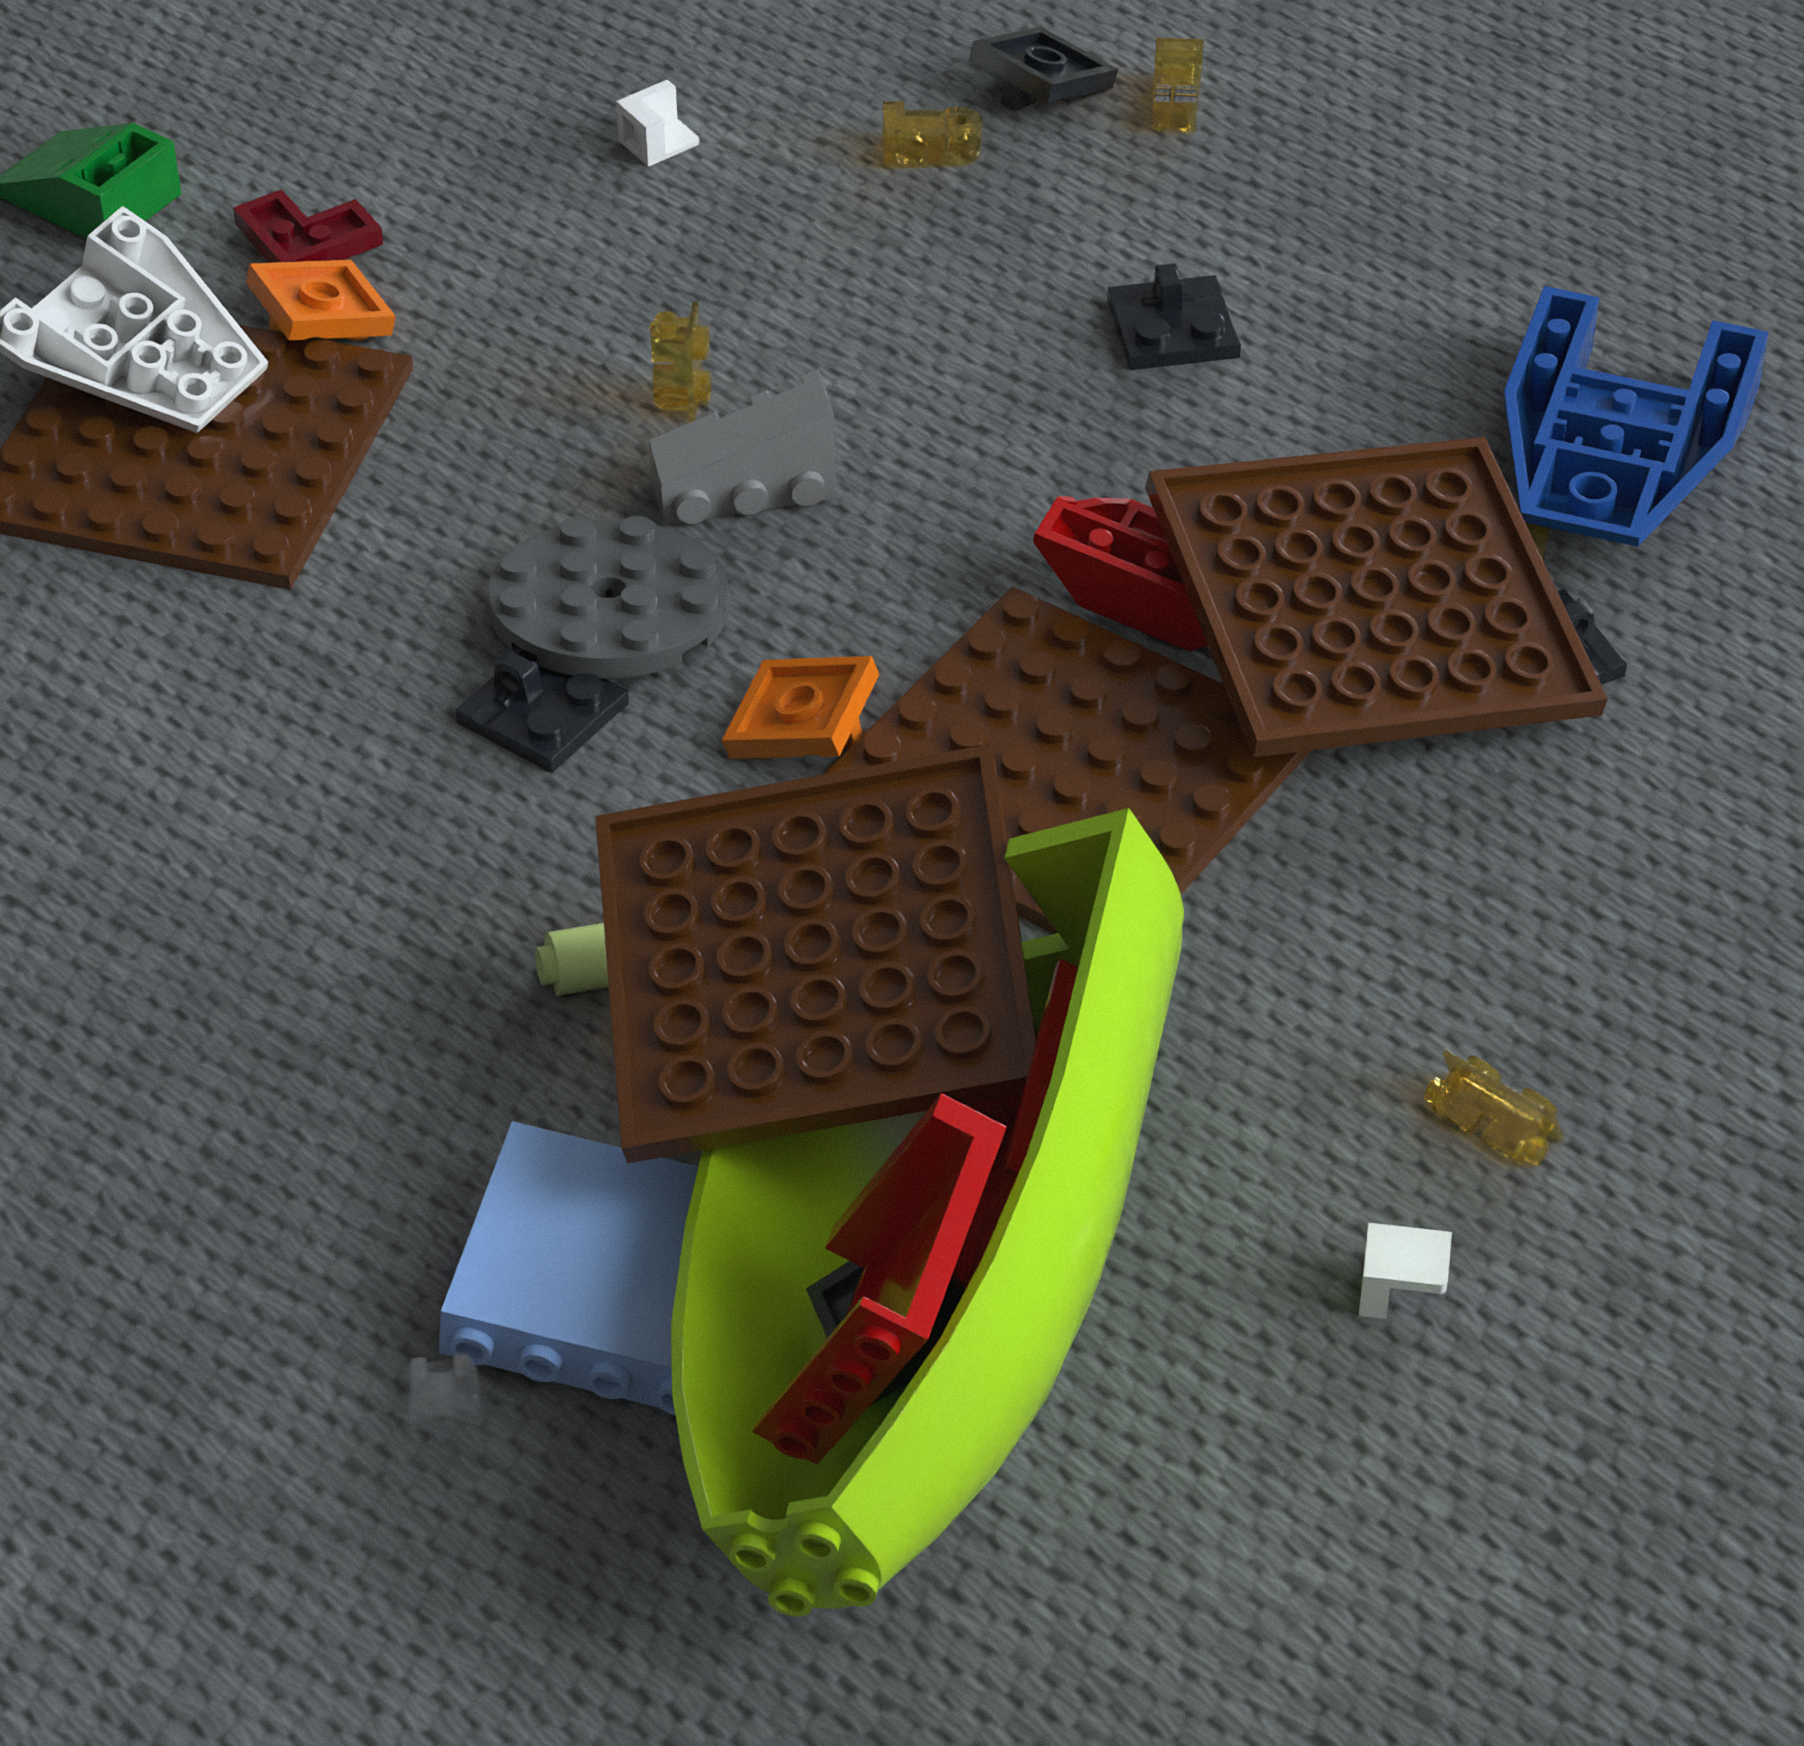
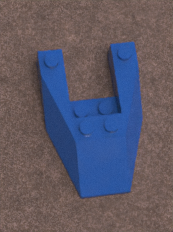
(1612, 449)

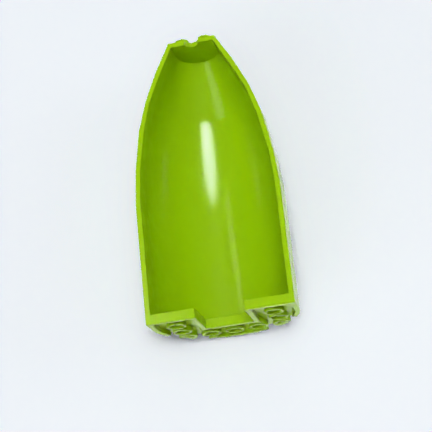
(769, 1206)

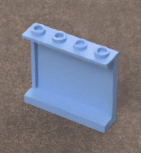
(573, 1267)

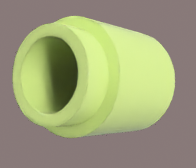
(573, 960)

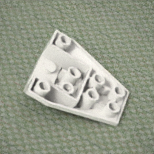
(136, 329)

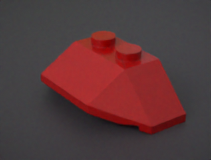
(1119, 566)

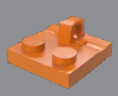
(320, 300)
(801, 708)

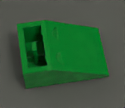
(92, 173)

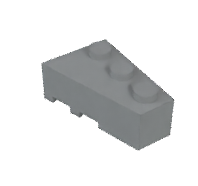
(750, 459)

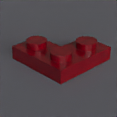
(287, 235)

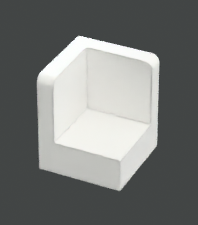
(651, 126)
(1404, 1261)

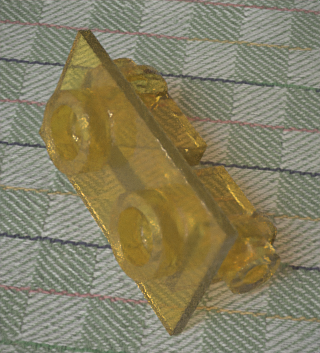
(684, 344)
(1518, 1119)

